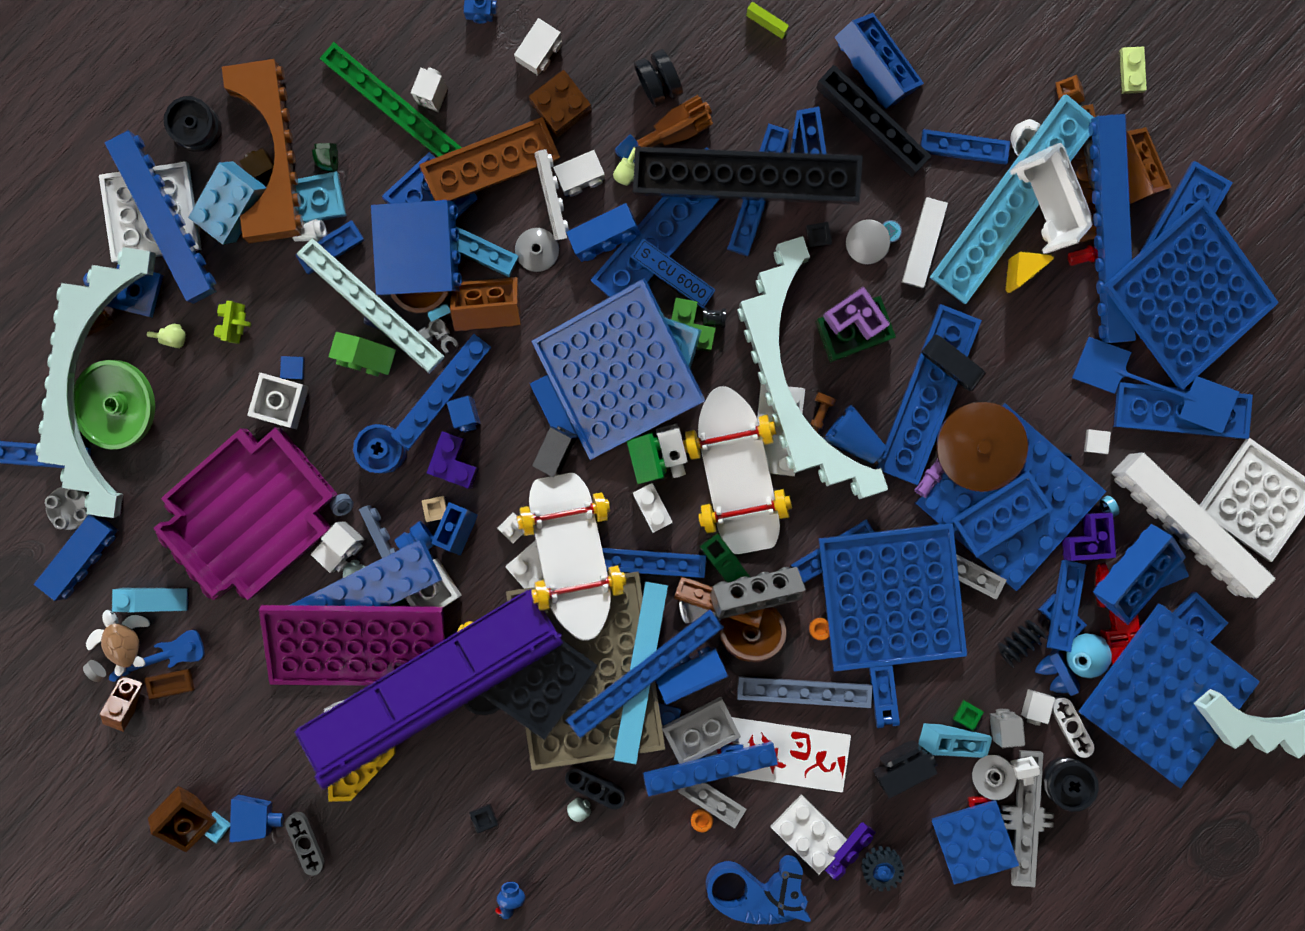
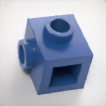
(480, 10)

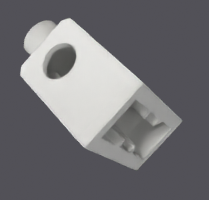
(669, 441)

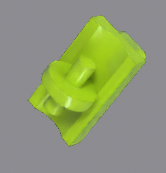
(233, 322)

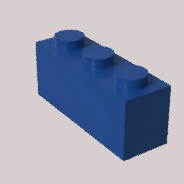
(603, 233)

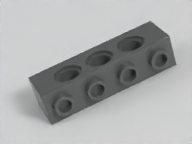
(727, 606)

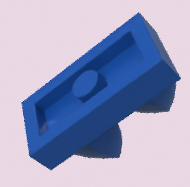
(1066, 680)

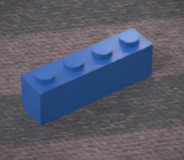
(76, 557)

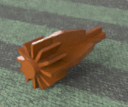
(680, 123)

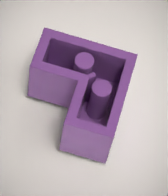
(857, 309)

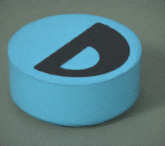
(1109, 505)

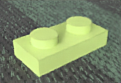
(1132, 70)

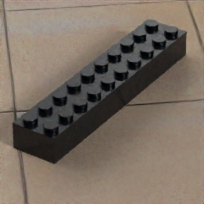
(747, 175)

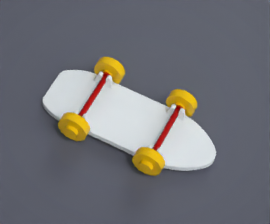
(737, 473)
(571, 553)

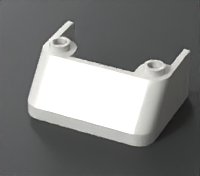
(1057, 195)

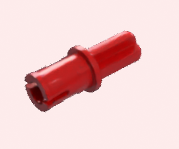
(1083, 255)

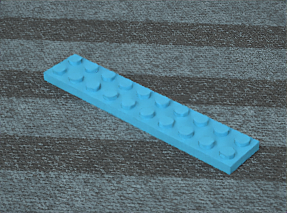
(1008, 206)

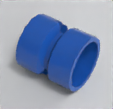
(417, 532)

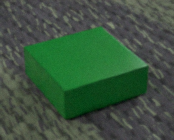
(968, 715)

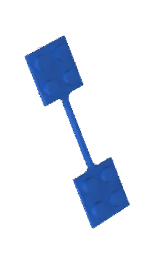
(1204, 404)

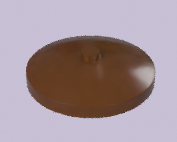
(982, 446)

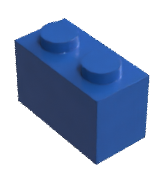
(464, 414)
(454, 529)

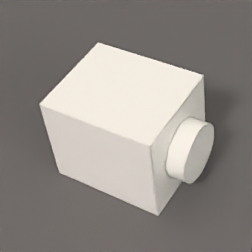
(1037, 707)

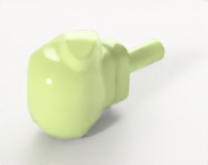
(625, 170)
(171, 335)

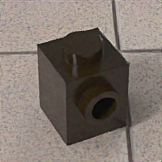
(258, 164)

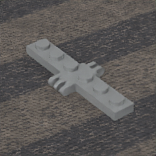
(1027, 820)

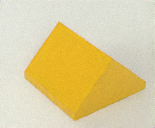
(1023, 267)

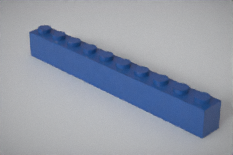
(1111, 218)

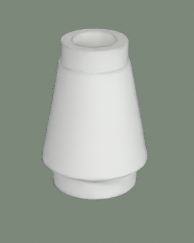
(312, 229)

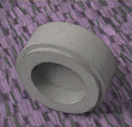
(94, 671)

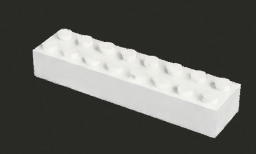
(1192, 526)

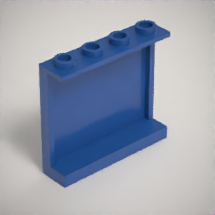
(415, 247)

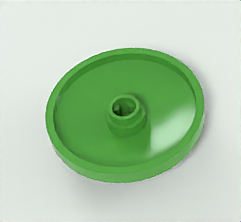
(113, 404)

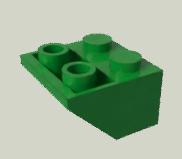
(645, 458)

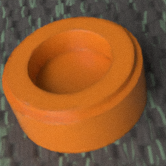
(819, 629)
(701, 820)

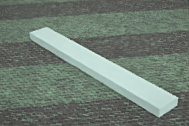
(370, 305)

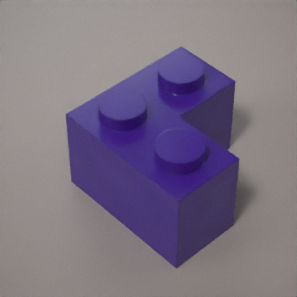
(446, 462)
(1097, 539)

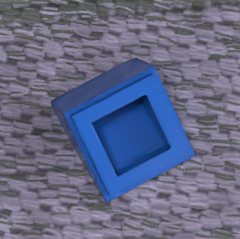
(624, 149)

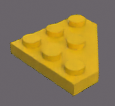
(353, 783)

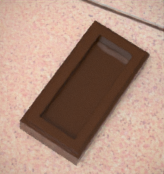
(169, 684)

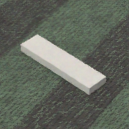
(924, 242)

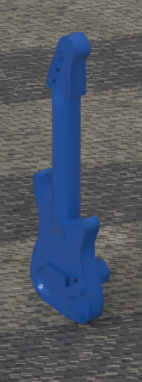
(185, 648)

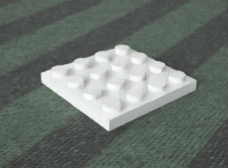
(124, 220)
(1257, 499)

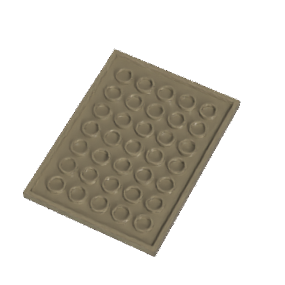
(613, 654)

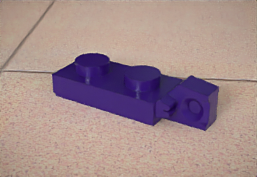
(850, 850)

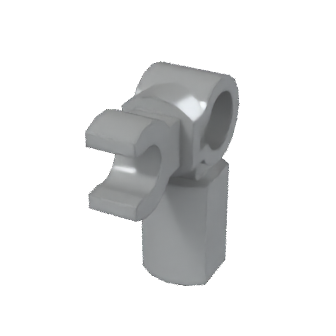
(438, 329)

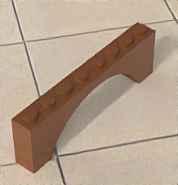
(277, 209)

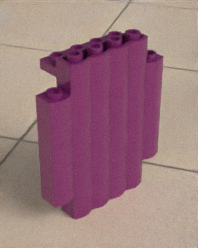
(245, 514)

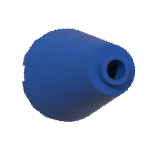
(856, 437)

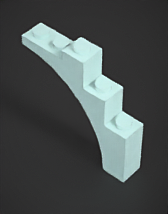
(1264, 733)

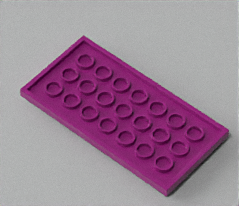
(344, 641)

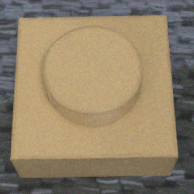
(434, 508)

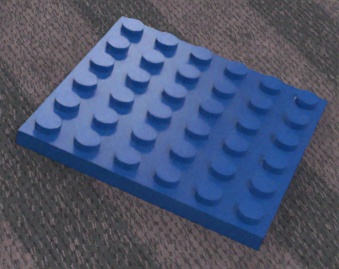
(1191, 294)
(618, 369)
(1063, 484)
(892, 597)
(1152, 694)

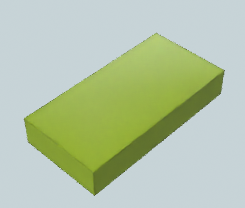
(767, 20)

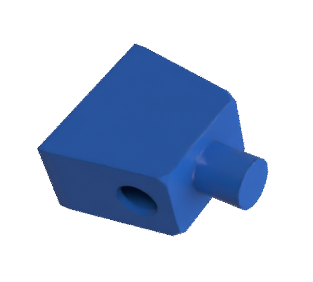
(252, 818)

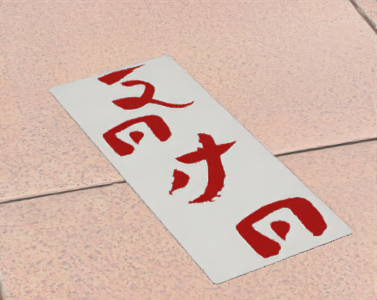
(803, 754)

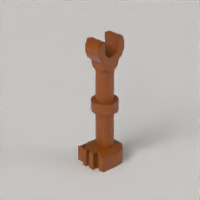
(825, 401)

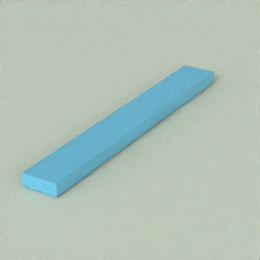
(645, 644)

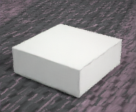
(1097, 441)

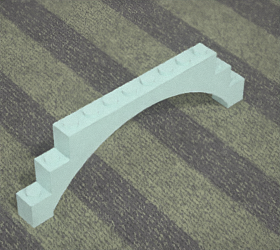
(59, 429)
(802, 442)

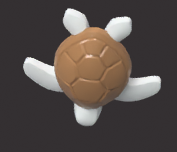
(119, 640)

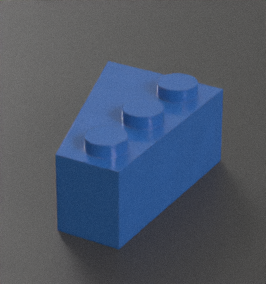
(808, 132)

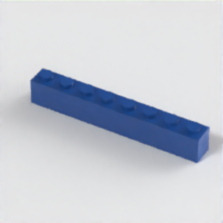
(161, 217)

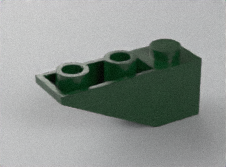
(723, 559)

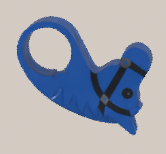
(762, 903)

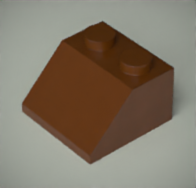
(181, 819)

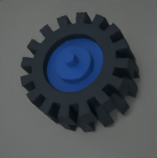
(882, 868)

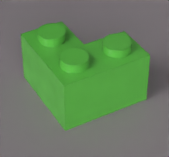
(684, 312)
(358, 352)

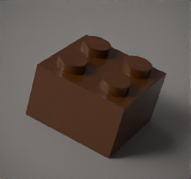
(560, 103)

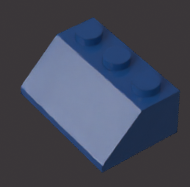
(691, 674)

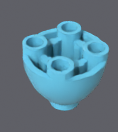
(1096, 652)

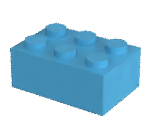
(224, 200)

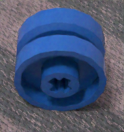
(367, 452)

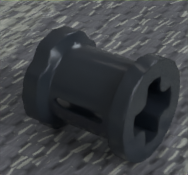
(714, 317)

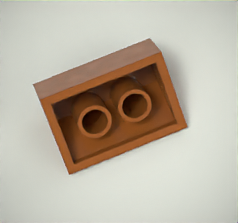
(1145, 169)
(486, 304)

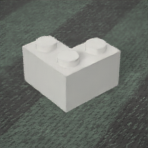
(337, 546)

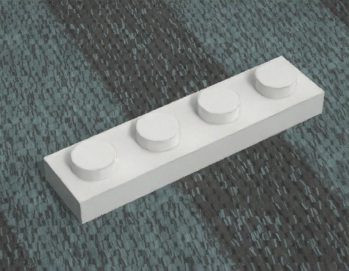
(549, 186)

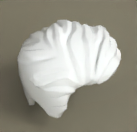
(1022, 134)

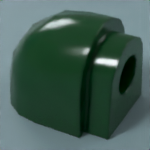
(326, 156)

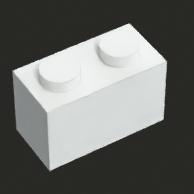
(538, 47)
(429, 89)
(579, 173)
(652, 507)

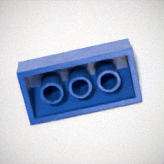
(878, 60)
(1139, 573)

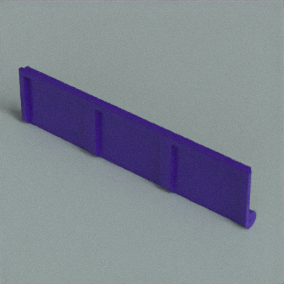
(427, 688)

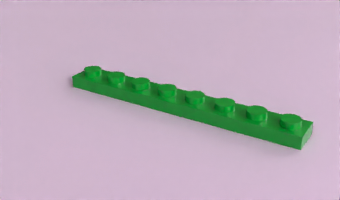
(388, 101)

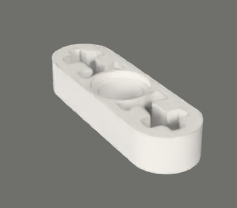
(1085, 738)

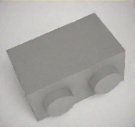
(1007, 728)

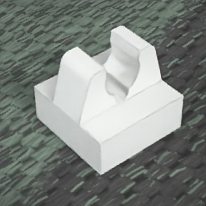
(510, 528)
(1025, 769)

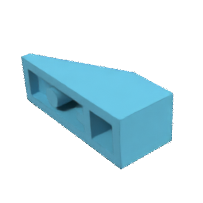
(149, 599)
(954, 741)

